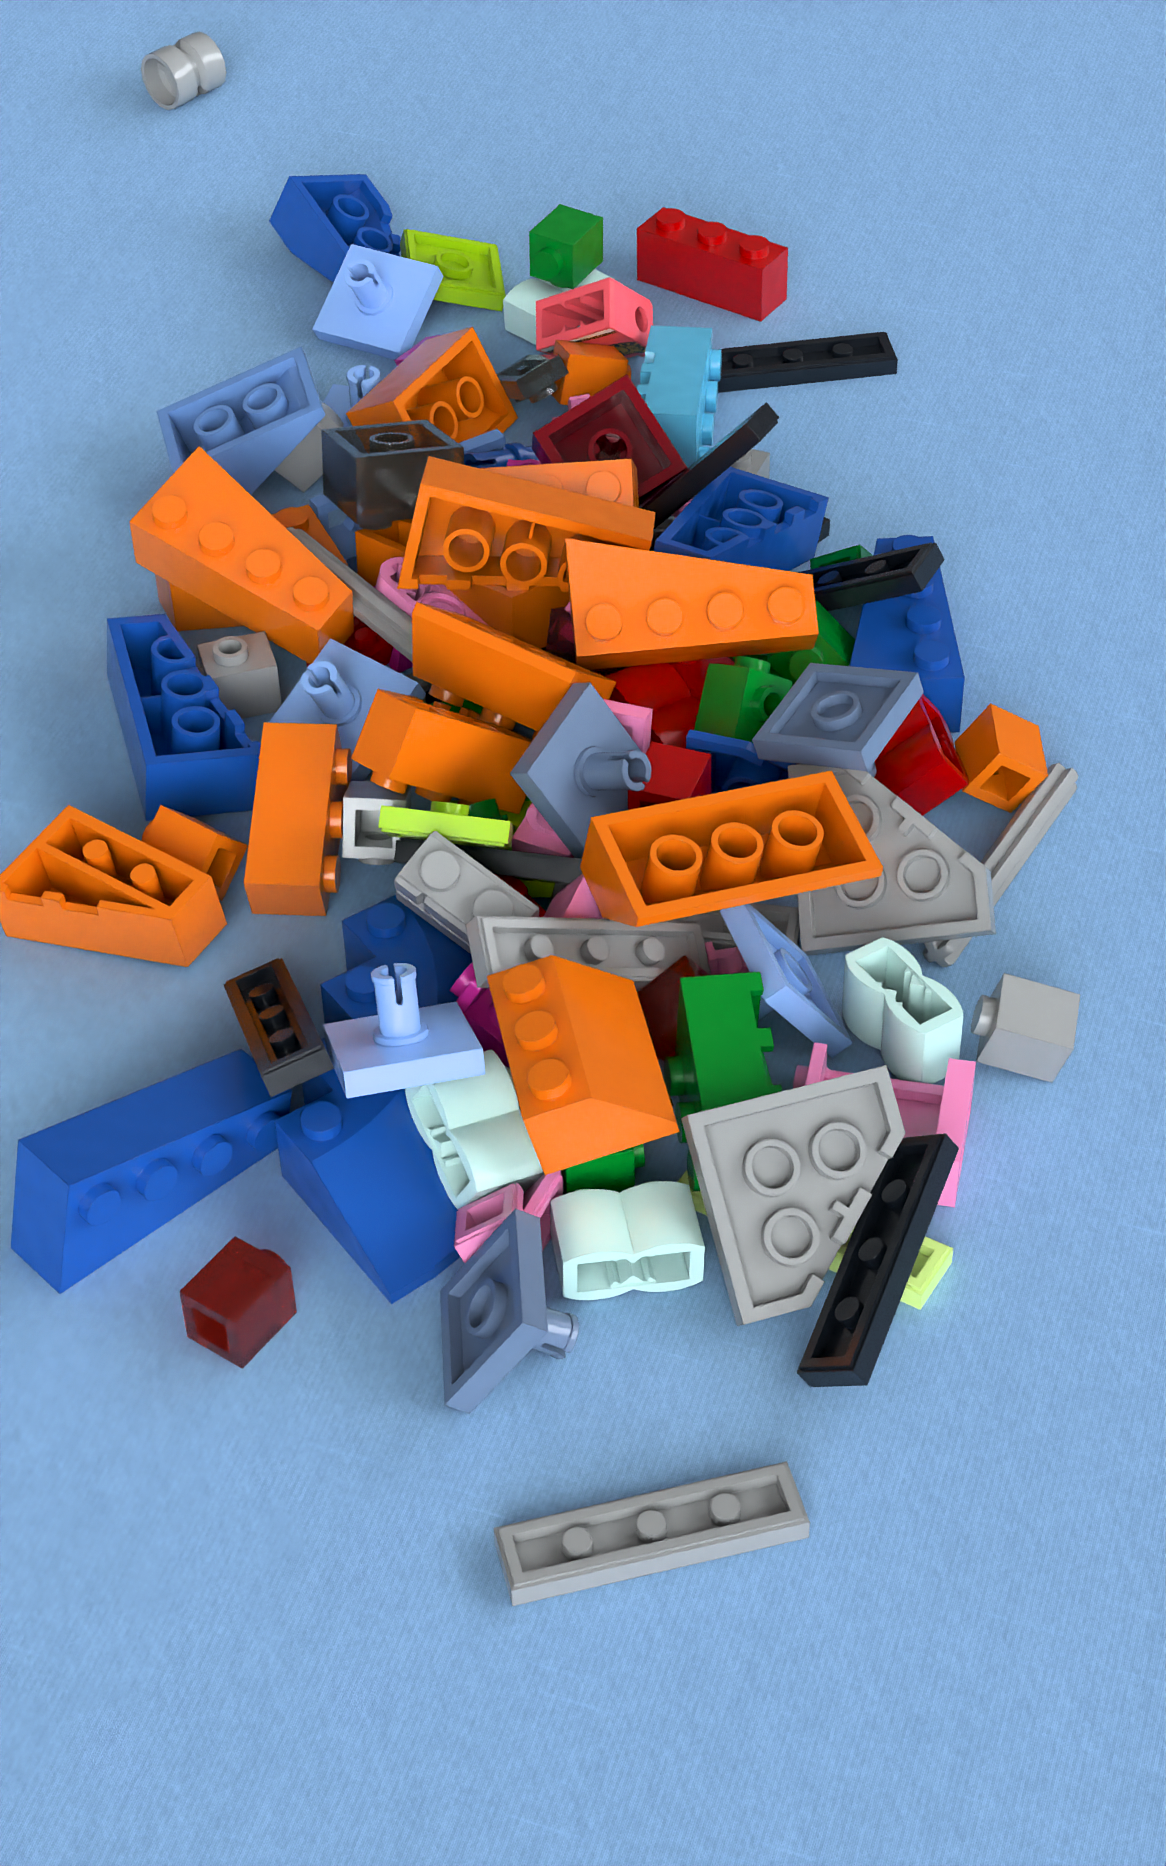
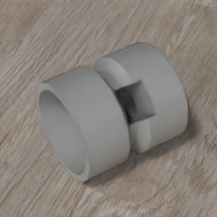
(183, 70)

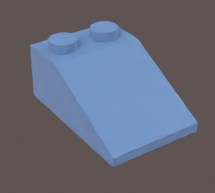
(247, 419)

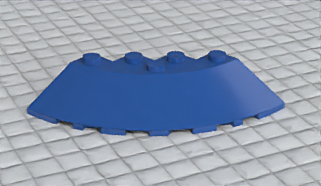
(363, 1156)

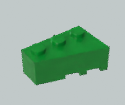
(718, 1048)

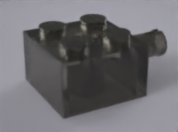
(379, 468)

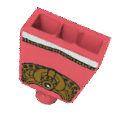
(606, 316)

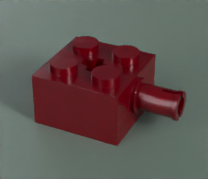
(616, 423)

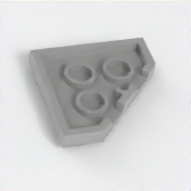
(926, 884)
(790, 1183)

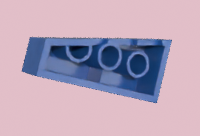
(914, 636)
(175, 727)

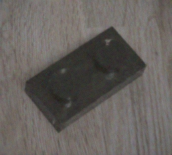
(532, 377)

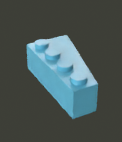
(680, 388)

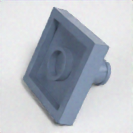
(838, 716)
(580, 766)
(499, 1313)

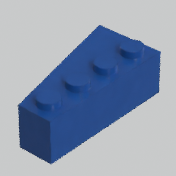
(748, 523)
(137, 1164)

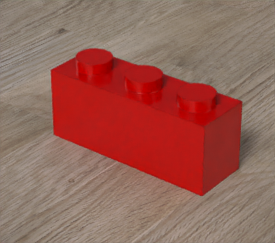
(712, 263)

